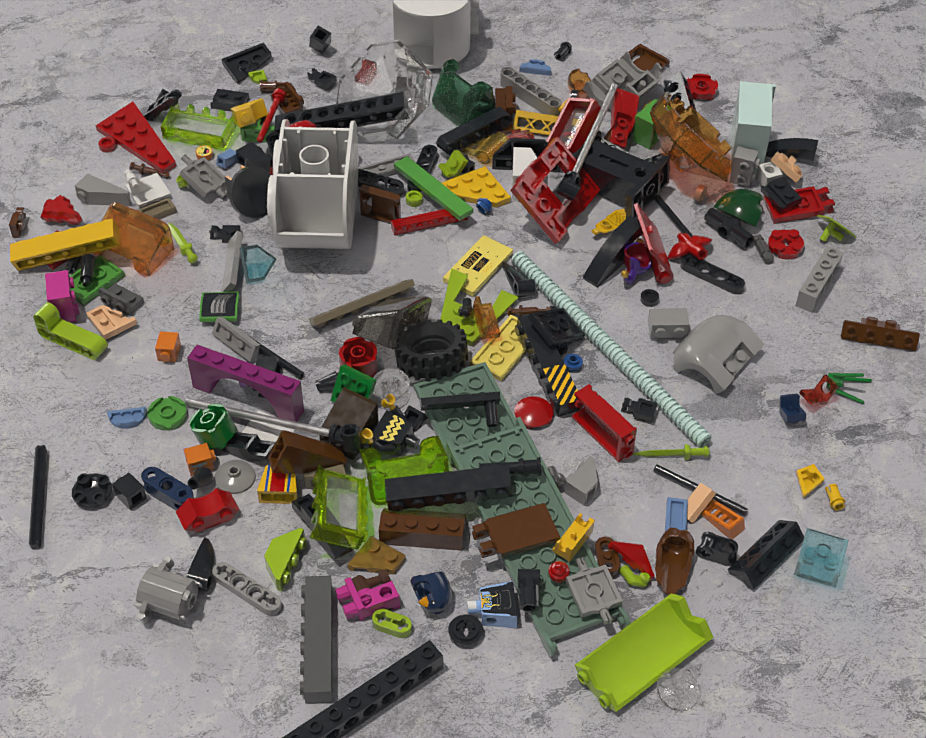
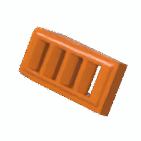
(729, 529)

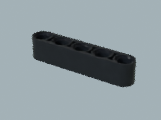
(474, 130)

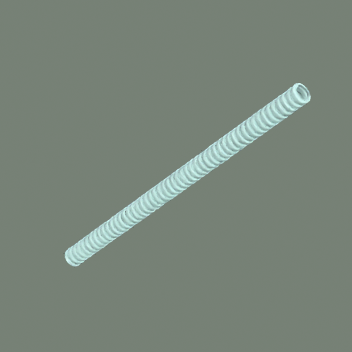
(613, 351)

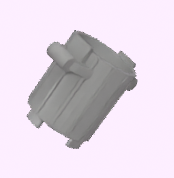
(166, 593)

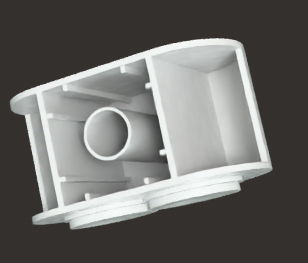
(436, 28)
(313, 187)

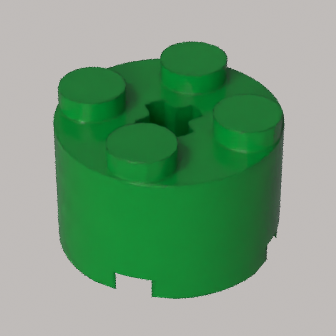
(213, 426)

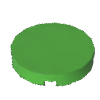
(167, 413)

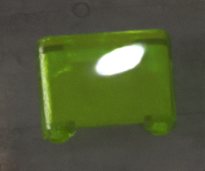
(429, 460)

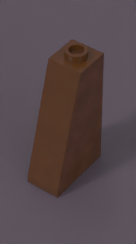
(302, 454)

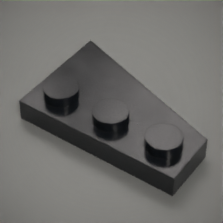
(246, 61)

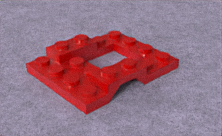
(542, 202)

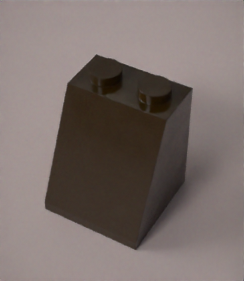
(352, 409)

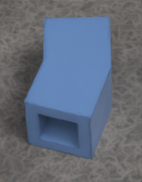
(227, 158)

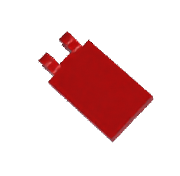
(813, 203)

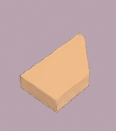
(698, 501)

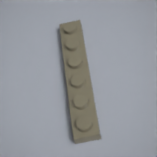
(355, 306)

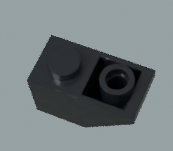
(253, 156)

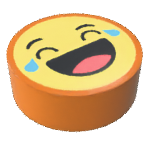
(204, 151)

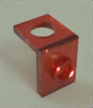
(817, 395)

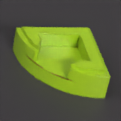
(257, 76)

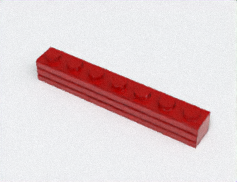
(423, 221)

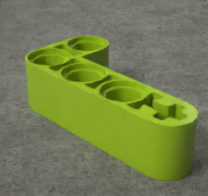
(66, 334)

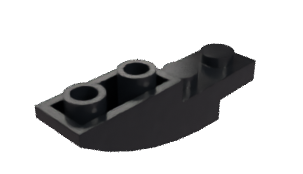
(304, 509)

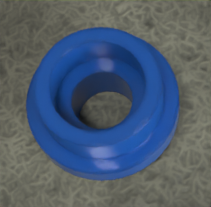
(484, 205)
(573, 362)

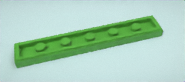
(433, 188)

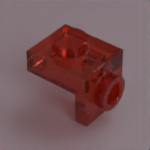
(521, 134)

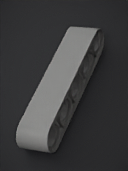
(530, 92)

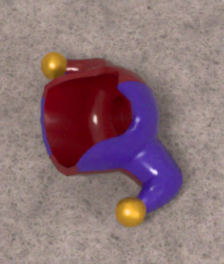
(636, 261)

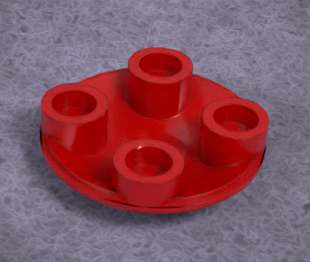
(534, 411)

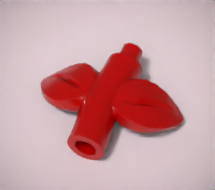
(692, 245)

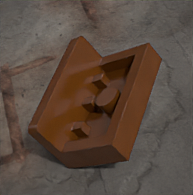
(292, 102)

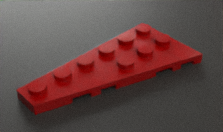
(136, 136)

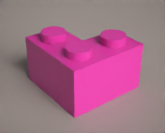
(61, 295)

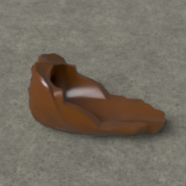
(674, 559)

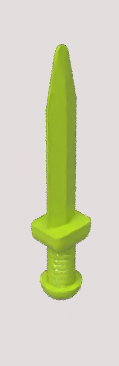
(185, 248)
(687, 452)

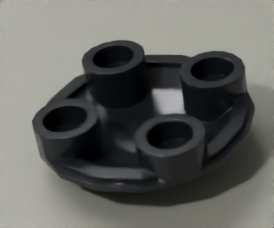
(91, 490)

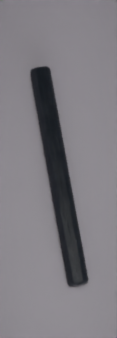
(37, 502)

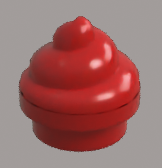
(558, 571)

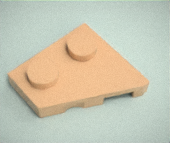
(109, 321)

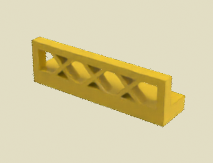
(534, 117)

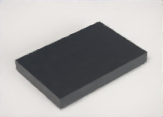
(556, 326)

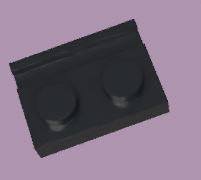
(228, 99)
(781, 194)

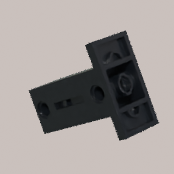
(625, 176)

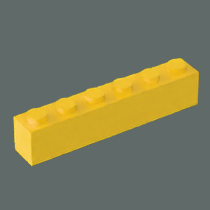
(65, 244)

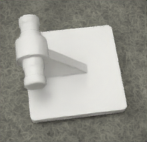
(146, 189)

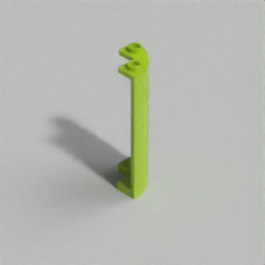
(642, 652)

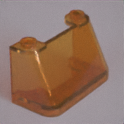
(142, 238)

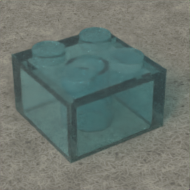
(821, 557)

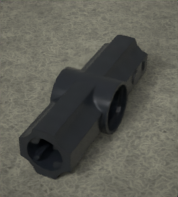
(729, 227)

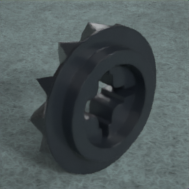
(472, 623)

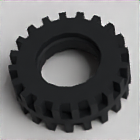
(431, 336)

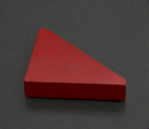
(634, 556)

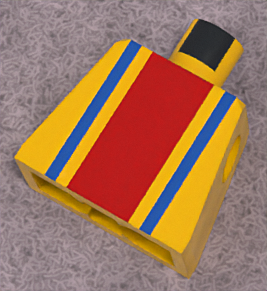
(277, 487)

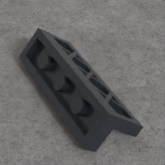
(767, 554)

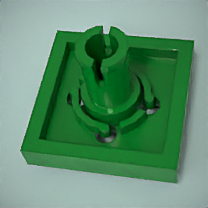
(363, 383)

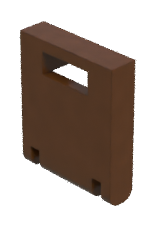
(647, 58)
(385, 205)

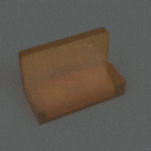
(485, 319)

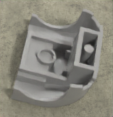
(626, 76)
(717, 349)

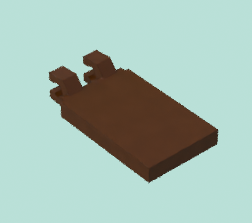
(516, 531)

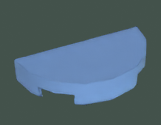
(535, 67)
(127, 417)

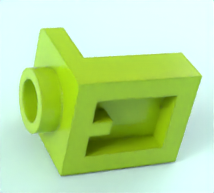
(454, 164)

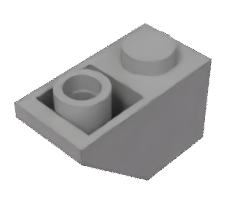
(583, 482)

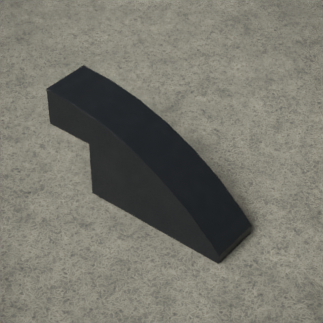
(611, 254)

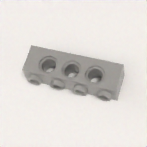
(819, 279)

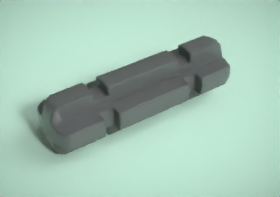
(763, 249)

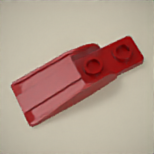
(622, 116)

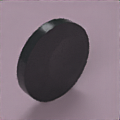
(249, 191)

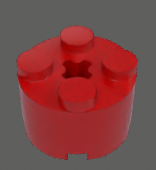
(359, 355)

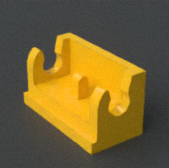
(574, 538)

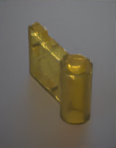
(487, 147)

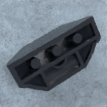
(503, 156)

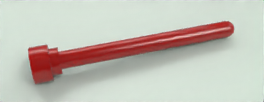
(278, 97)

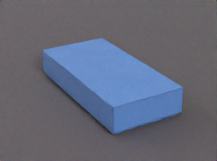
(676, 513)

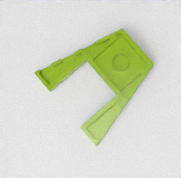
(450, 307)

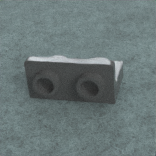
(121, 299)

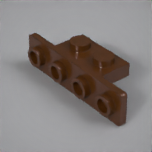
(506, 99)
(880, 333)

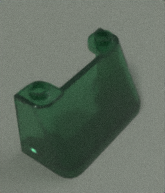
(458, 98)

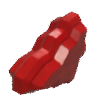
(60, 211)

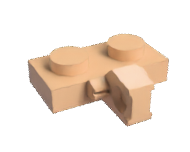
(787, 165)

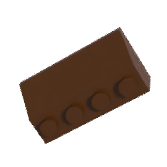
(422, 529)

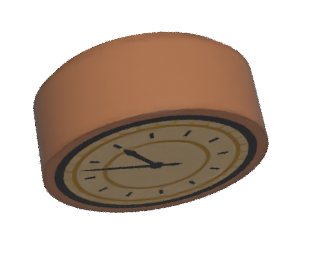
(700, 193)

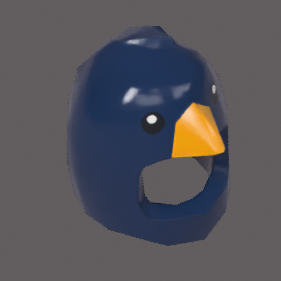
(432, 591)

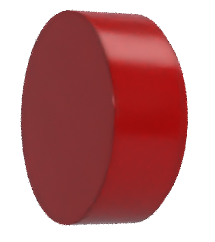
(107, 144)

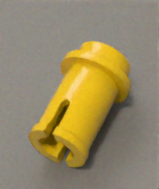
(837, 502)

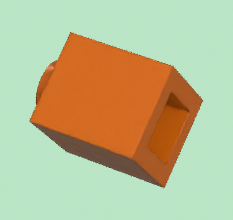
(168, 346)
(198, 457)

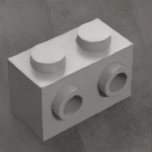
(743, 166)
(668, 323)

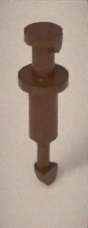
(143, 169)
(525, 310)

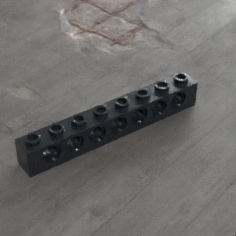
(363, 111)
(373, 695)

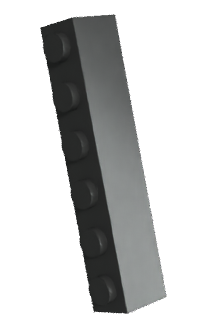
(317, 639)

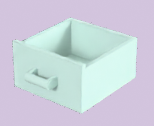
(752, 118)

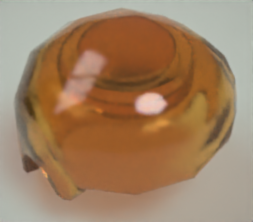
(577, 80)

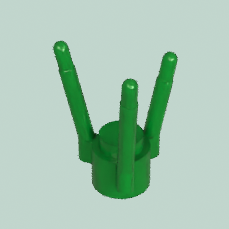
(838, 378)

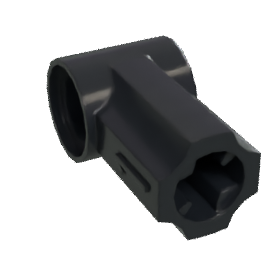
(529, 589)

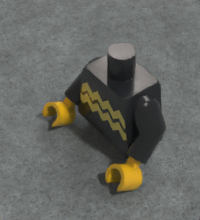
(392, 432)

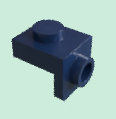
(791, 409)

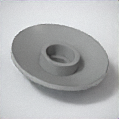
(239, 481)

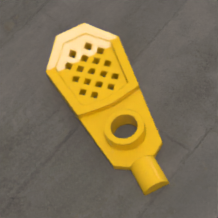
(611, 222)

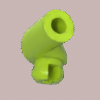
(632, 579)

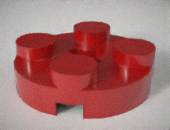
(709, 87)
(791, 237)

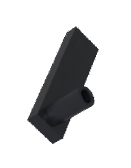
(488, 400)

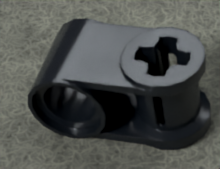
(717, 549)

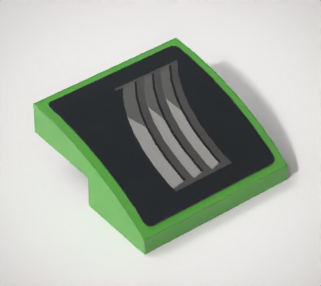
(219, 305)

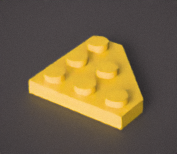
(477, 185)

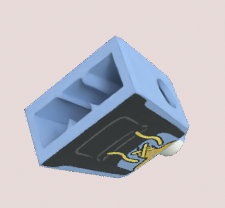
(496, 605)

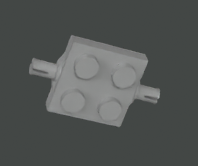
(203, 176)
(593, 591)

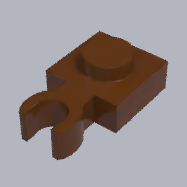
(17, 222)

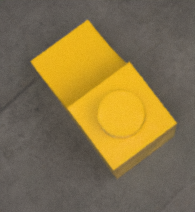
(249, 112)

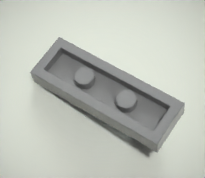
(236, 339)

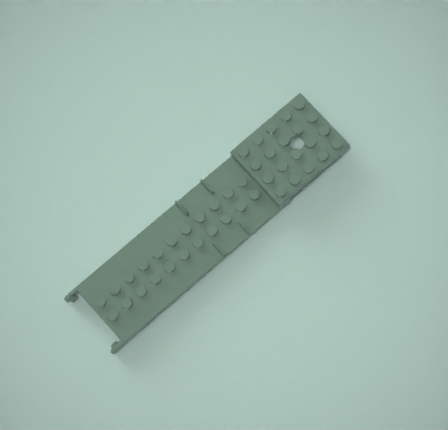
(471, 442)

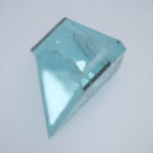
(255, 263)

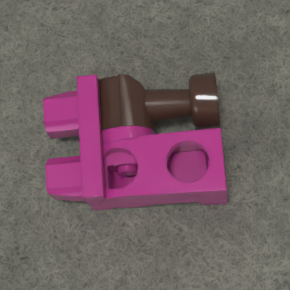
(367, 600)

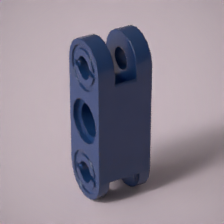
(165, 487)

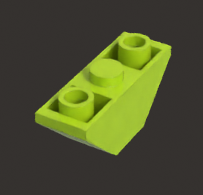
(284, 555)

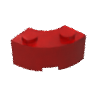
(207, 511)

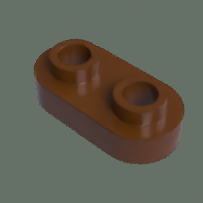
(609, 558)

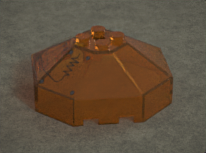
(690, 139)

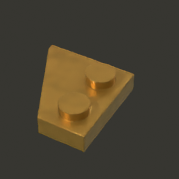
(377, 556)

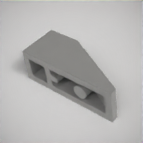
(99, 192)

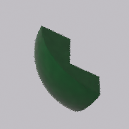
(742, 205)

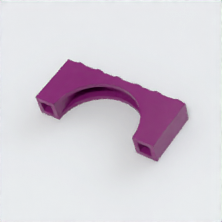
(281, 391)

